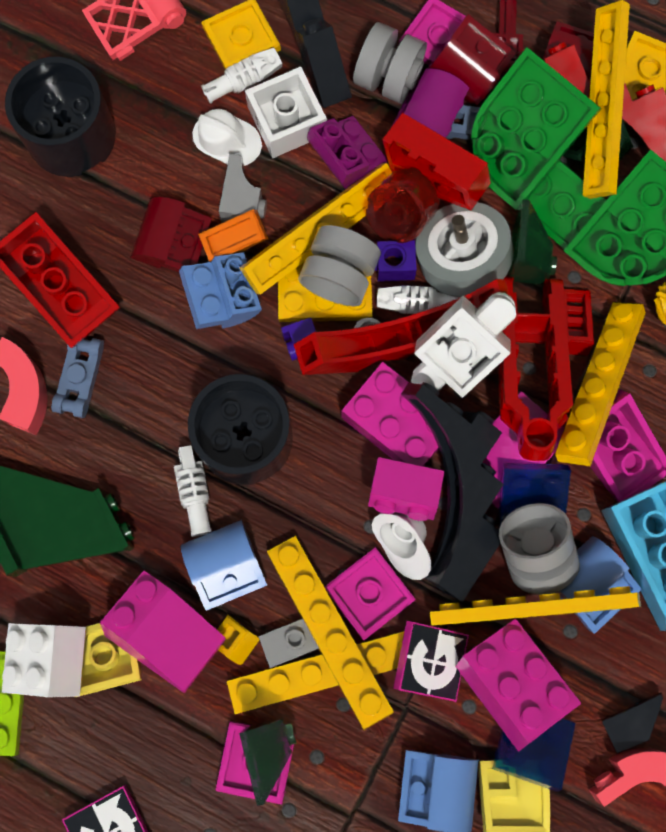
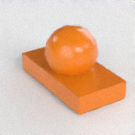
(233, 235)

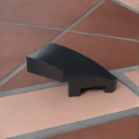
(633, 724)

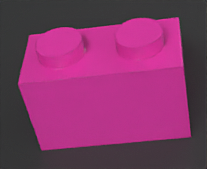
(406, 489)

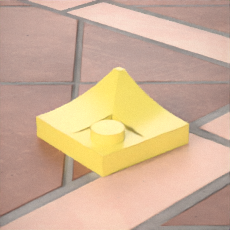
(512, 803)

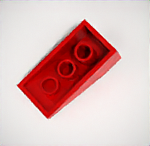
(54, 280)

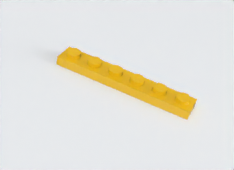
(607, 93)
(295, 245)
(600, 384)
(549, 605)
(330, 633)
(307, 675)

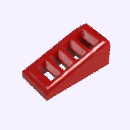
(579, 341)

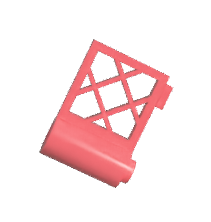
(160, 12)

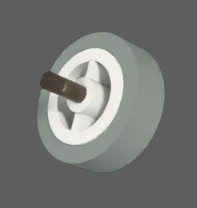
(464, 249)

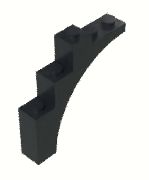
(318, 50)
(471, 487)

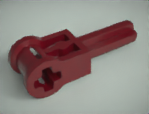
(507, 30)

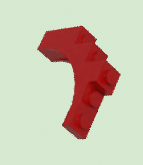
(644, 114)
(393, 340)

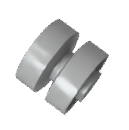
(382, 60)
(339, 265)
(539, 548)

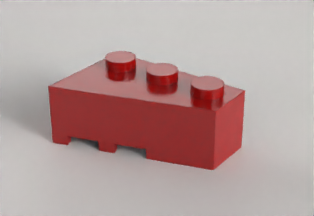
(453, 171)

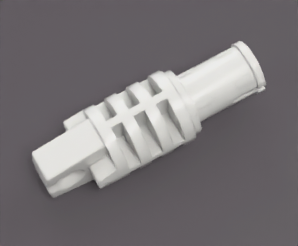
(243, 74)
(410, 299)
(193, 491)

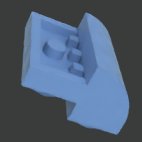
(219, 292)
(223, 565)
(599, 571)
(438, 791)

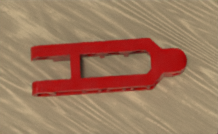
(538, 435)

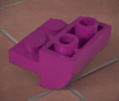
(435, 100)
(345, 149)

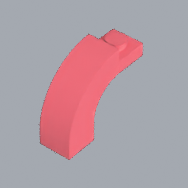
(27, 389)
(631, 769)

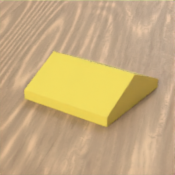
(105, 663)

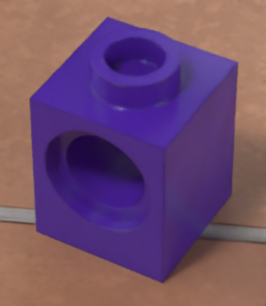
(405, 253)

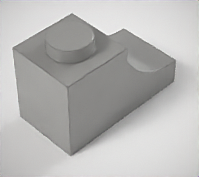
(238, 194)

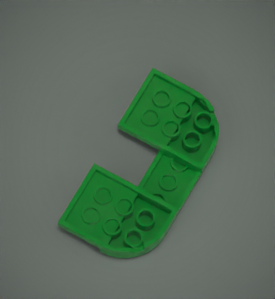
(523, 136)

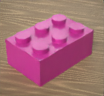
(390, 419)
(517, 684)

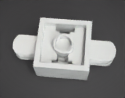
(465, 344)

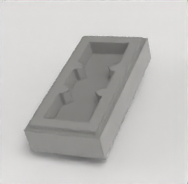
(287, 643)

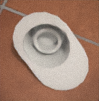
(223, 134)
(403, 543)

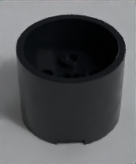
(60, 115)
(228, 408)

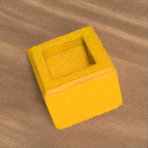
(238, 640)

